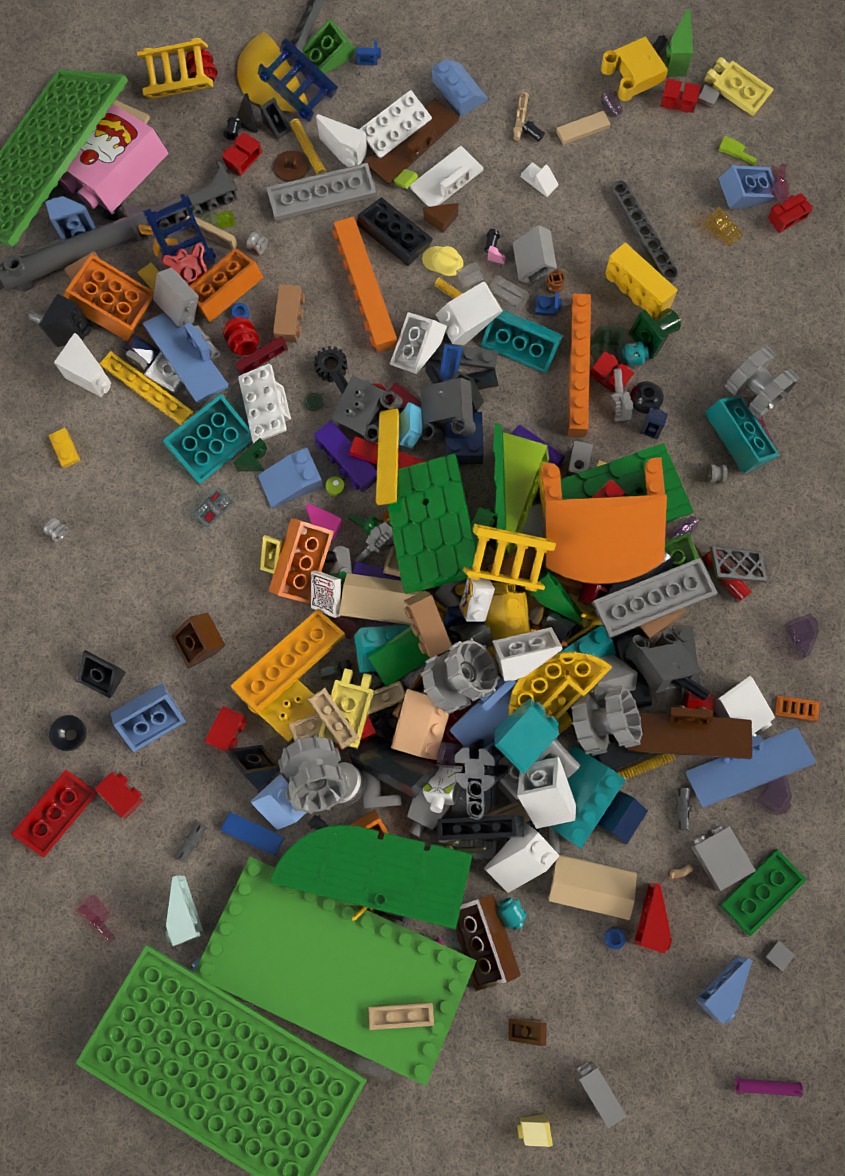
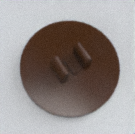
(291, 166)

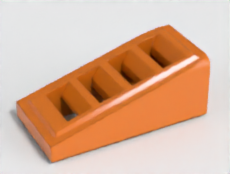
(814, 713)

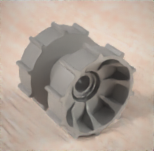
(754, 374)
(460, 676)
(595, 723)
(313, 774)

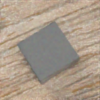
(708, 96)
(137, 360)
(779, 955)

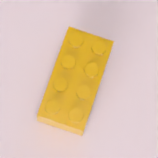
(640, 281)

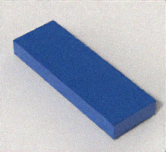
(252, 834)

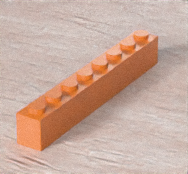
(365, 285)
(579, 365)

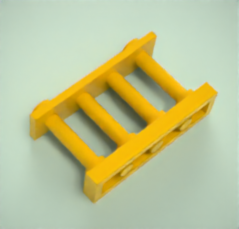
(185, 84)
(503, 538)

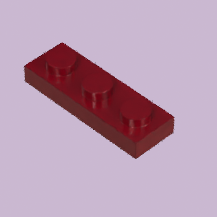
(261, 355)

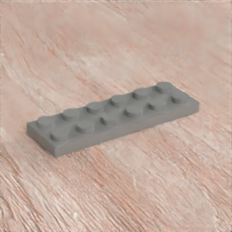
(321, 191)
(654, 598)

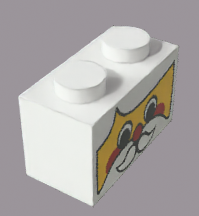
(476, 599)

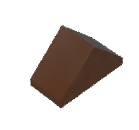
(441, 215)

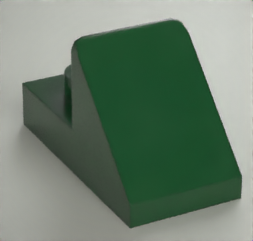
(248, 461)

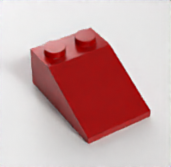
(653, 926)

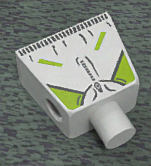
(443, 788)

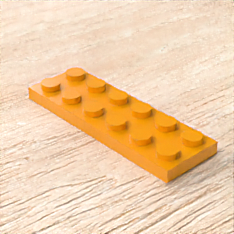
(287, 661)

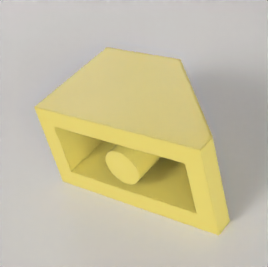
(535, 1131)

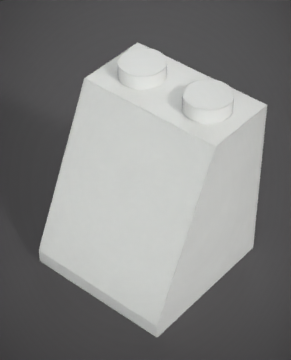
(81, 367)
(745, 702)
(546, 793)

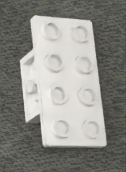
(395, 124)
(446, 177)
(264, 403)

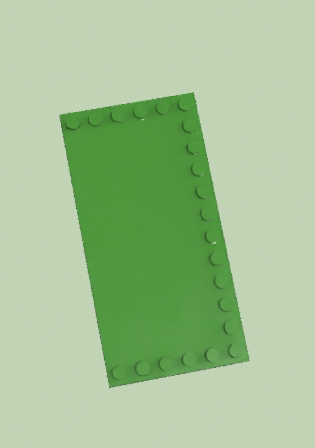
(49, 142)
(324, 970)
(220, 1070)

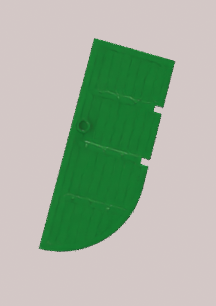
(378, 873)

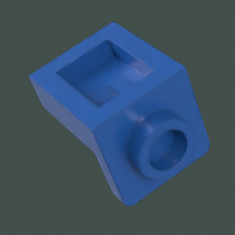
(368, 56)
(548, 305)

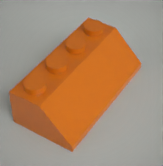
(225, 283)
(301, 553)

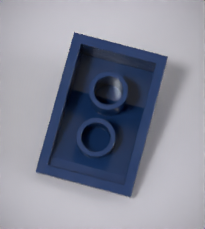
(467, 449)

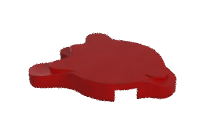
(189, 266)

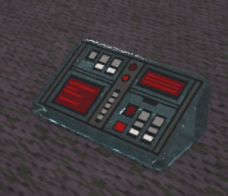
(212, 507)

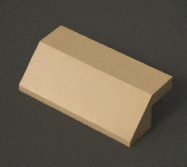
(374, 599)
(593, 887)

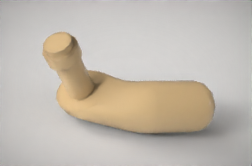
(680, 872)

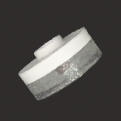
(356, 783)

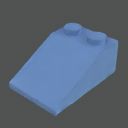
(747, 186)
(290, 478)
(724, 993)

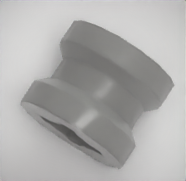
(257, 243)
(717, 473)
(55, 529)

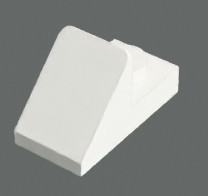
(540, 178)

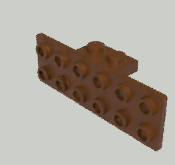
(414, 146)
(695, 734)

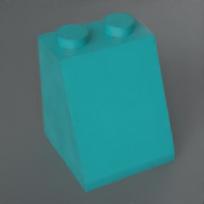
(526, 734)

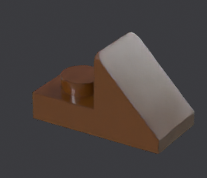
(527, 1031)

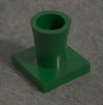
(654, 331)

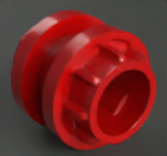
(207, 59)
(241, 336)

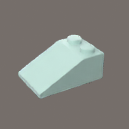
(182, 917)

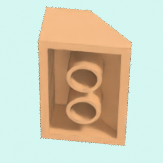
(420, 726)

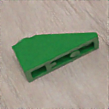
(556, 597)

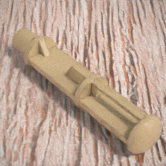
(521, 112)

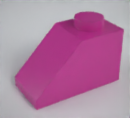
(324, 519)

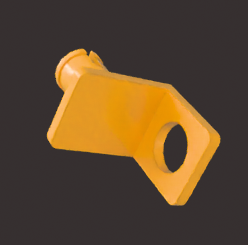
(170, 241)

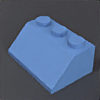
(457, 86)
(69, 217)
(147, 717)

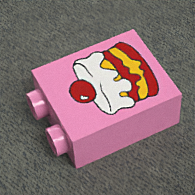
(113, 160)

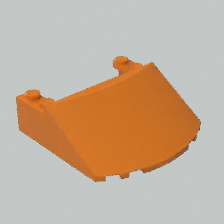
(604, 537)

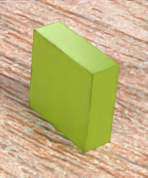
(405, 178)

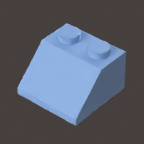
(274, 804)

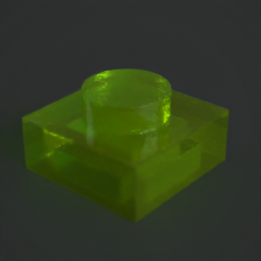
(226, 219)

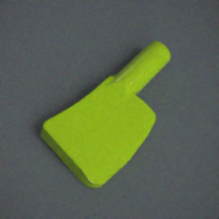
(736, 149)

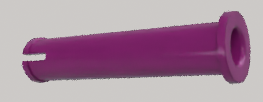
(768, 1087)

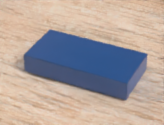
(450, 361)

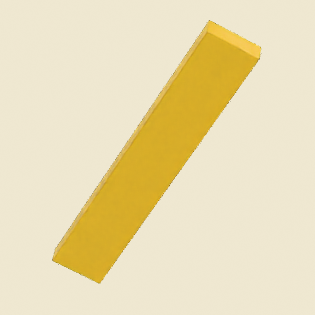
(146, 388)
(387, 457)

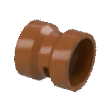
(555, 281)

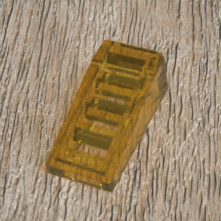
(728, 223)

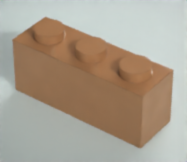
(288, 312)
(427, 624)

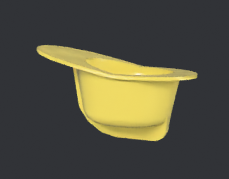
(442, 260)

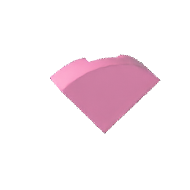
(495, 256)

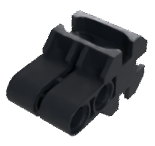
(480, 776)

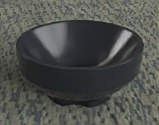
(644, 403)
(61, 726)

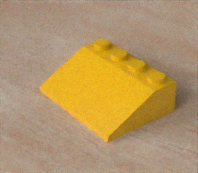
(507, 616)

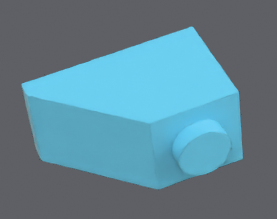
(410, 425)

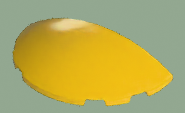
(265, 51)
(559, 682)

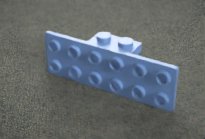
(187, 356)
(485, 715)
(732, 776)

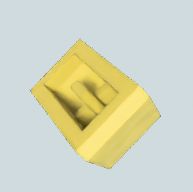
(270, 553)

